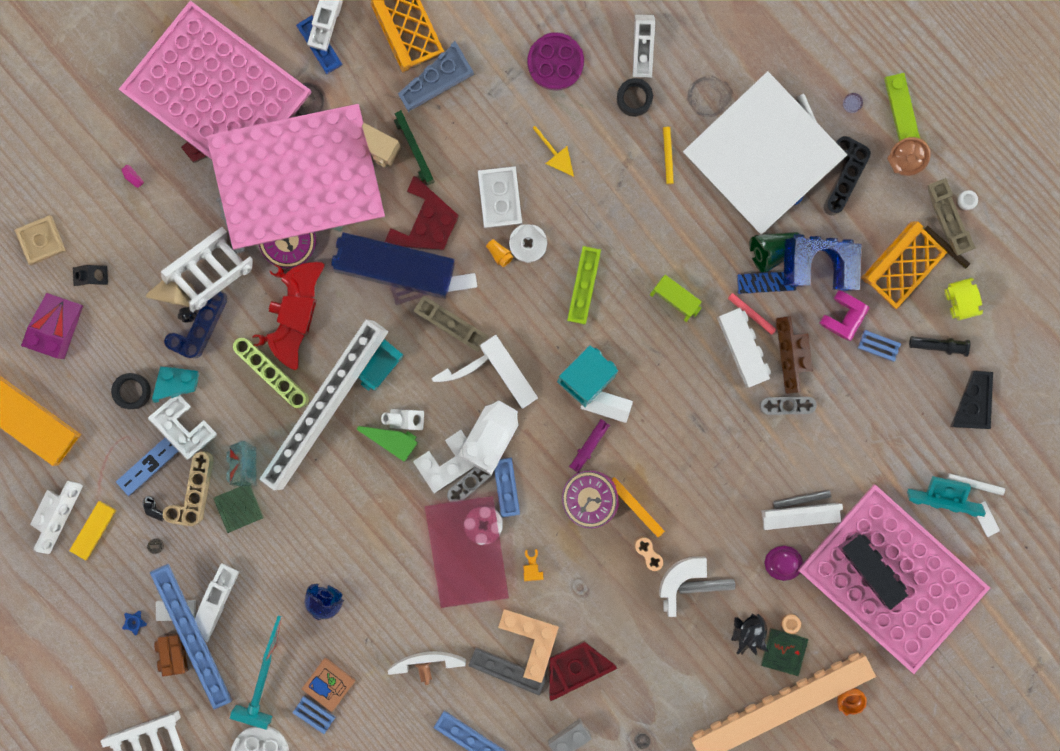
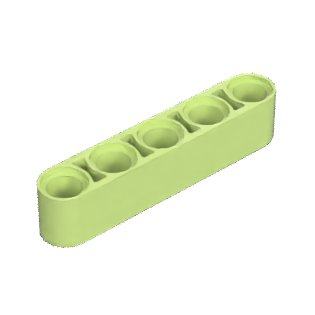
(262, 368)

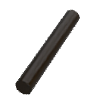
(960, 259)

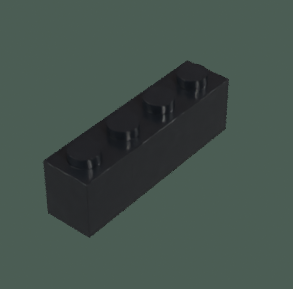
(873, 571)

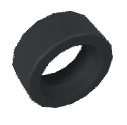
(631, 83)
(115, 391)

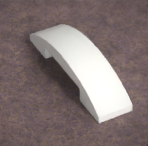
(446, 375)
(450, 659)

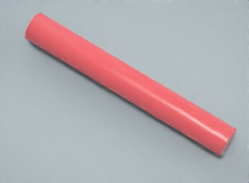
(751, 313)

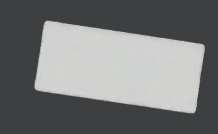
(463, 282)
(988, 522)

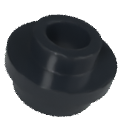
(186, 315)

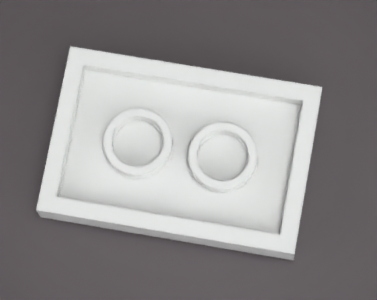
(499, 197)

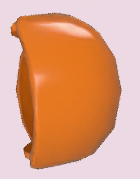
(852, 702)

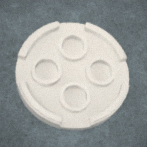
(260, 740)

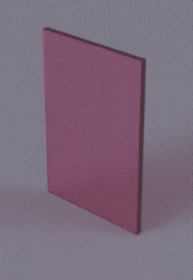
(463, 567)

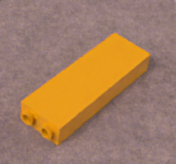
(34, 425)

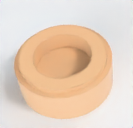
(791, 623)

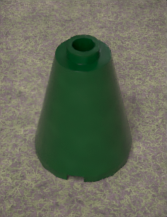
(769, 250)

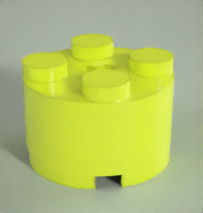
(964, 299)

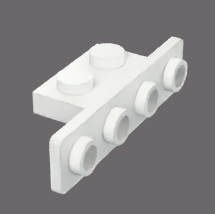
(53, 514)

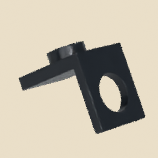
(86, 275)

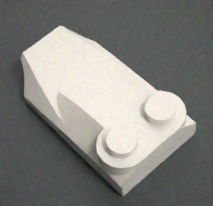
(490, 436)

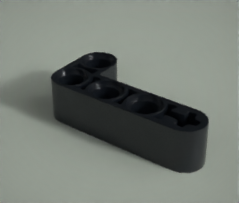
(844, 178)

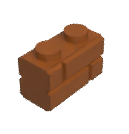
(171, 655)

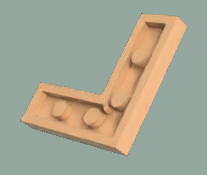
(543, 635)

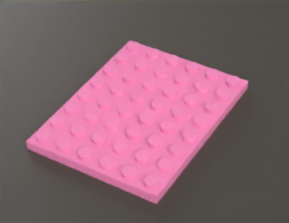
(210, 81)
(295, 176)
(936, 581)

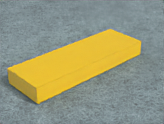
(92, 530)

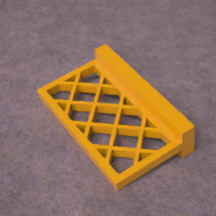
(394, 38)
(890, 256)

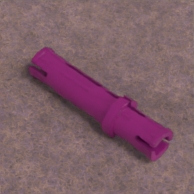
(588, 447)

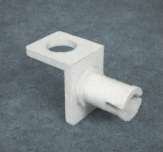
(403, 419)

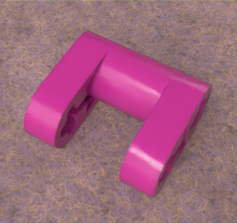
(852, 320)

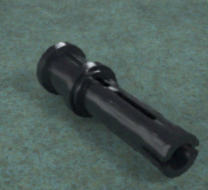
(948, 346)

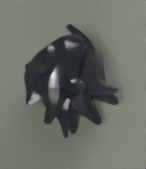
(750, 634)

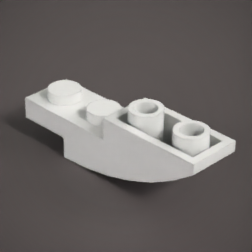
(323, 23)
(214, 600)

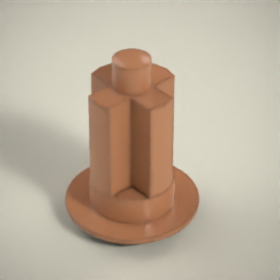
(424, 672)

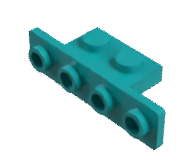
(947, 495)

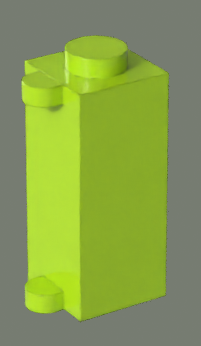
(677, 297)

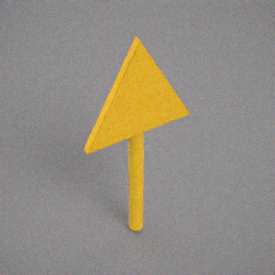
(560, 160)

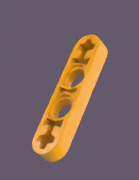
(638, 509)

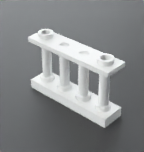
(203, 251)
(150, 728)

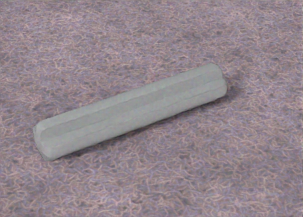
(707, 586)

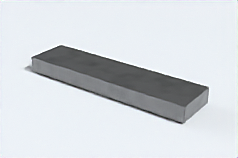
(504, 670)

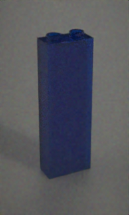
(393, 265)

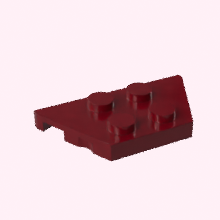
(576, 668)

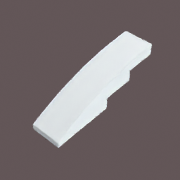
(509, 371)

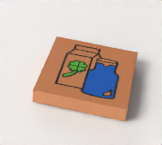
(328, 684)

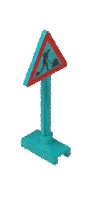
(251, 714)

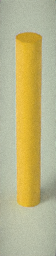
(668, 155)

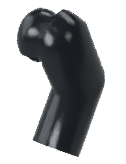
(151, 509)

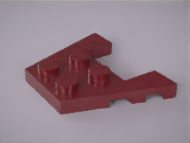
(433, 222)

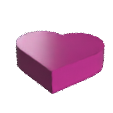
(131, 176)

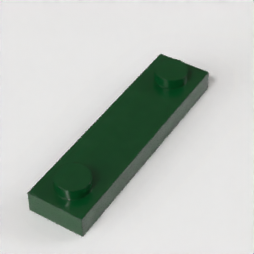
(401, 123)

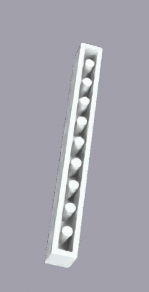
(323, 405)

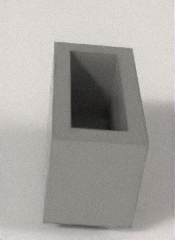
(570, 738)

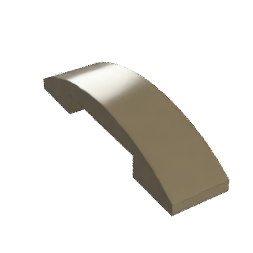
(949, 218)
(450, 323)

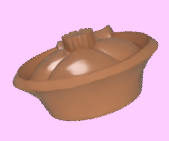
(909, 156)

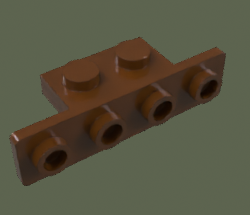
(794, 354)

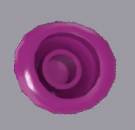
(783, 563)

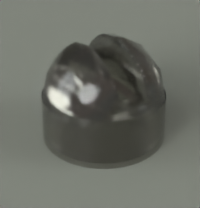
(156, 541)

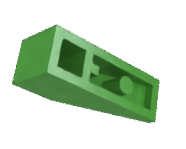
(395, 442)

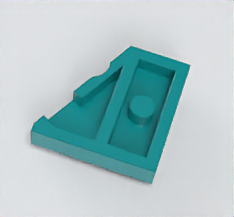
(174, 382)

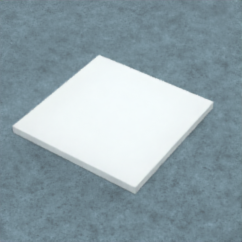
(764, 153)

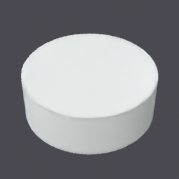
(967, 200)

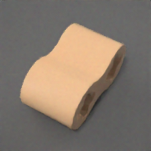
(648, 553)

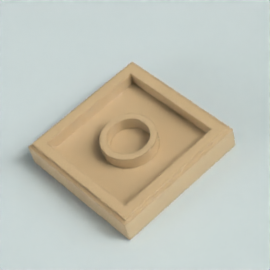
(40, 240)

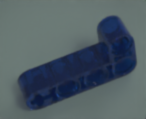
(199, 322)

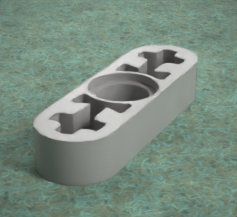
(802, 410)
(470, 474)

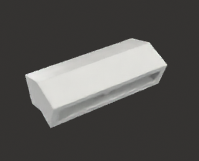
(610, 406)

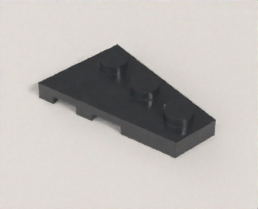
(976, 402)

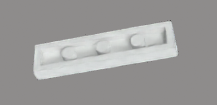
(801, 516)

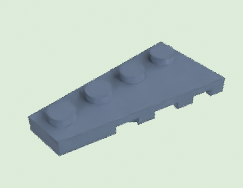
(437, 78)

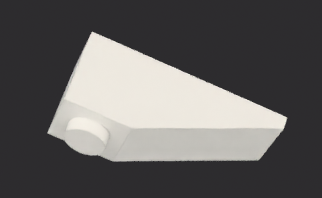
(643, 45)

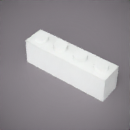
(743, 347)

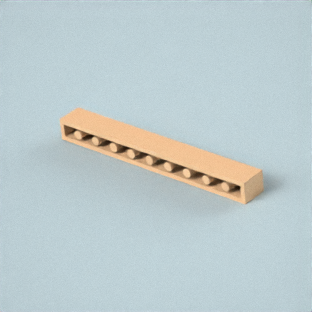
(785, 705)

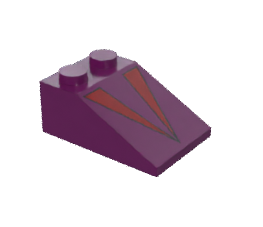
(52, 326)

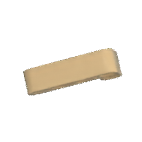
(193, 487)

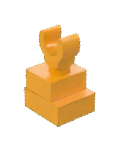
(531, 571)

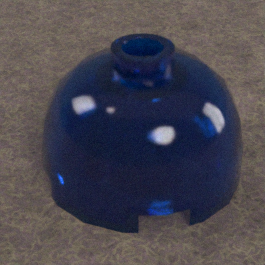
(323, 602)

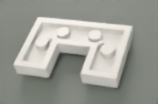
(166, 422)
(440, 476)

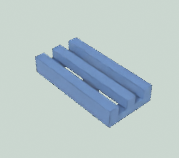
(894, 351)
(310, 721)

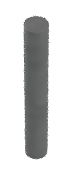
(802, 499)

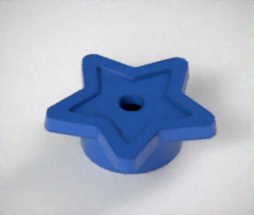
(129, 622)

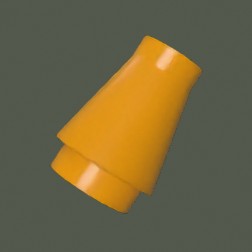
(500, 254)

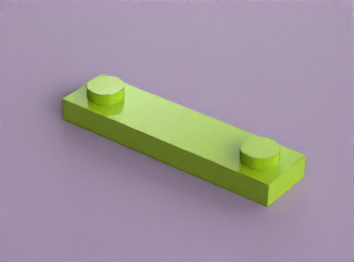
(901, 106)
(584, 285)

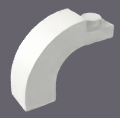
(678, 573)

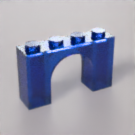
(844, 256)

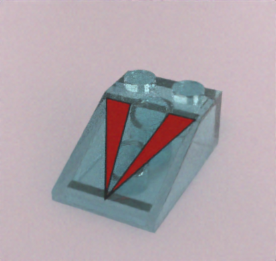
(242, 464)

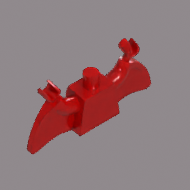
(293, 312)

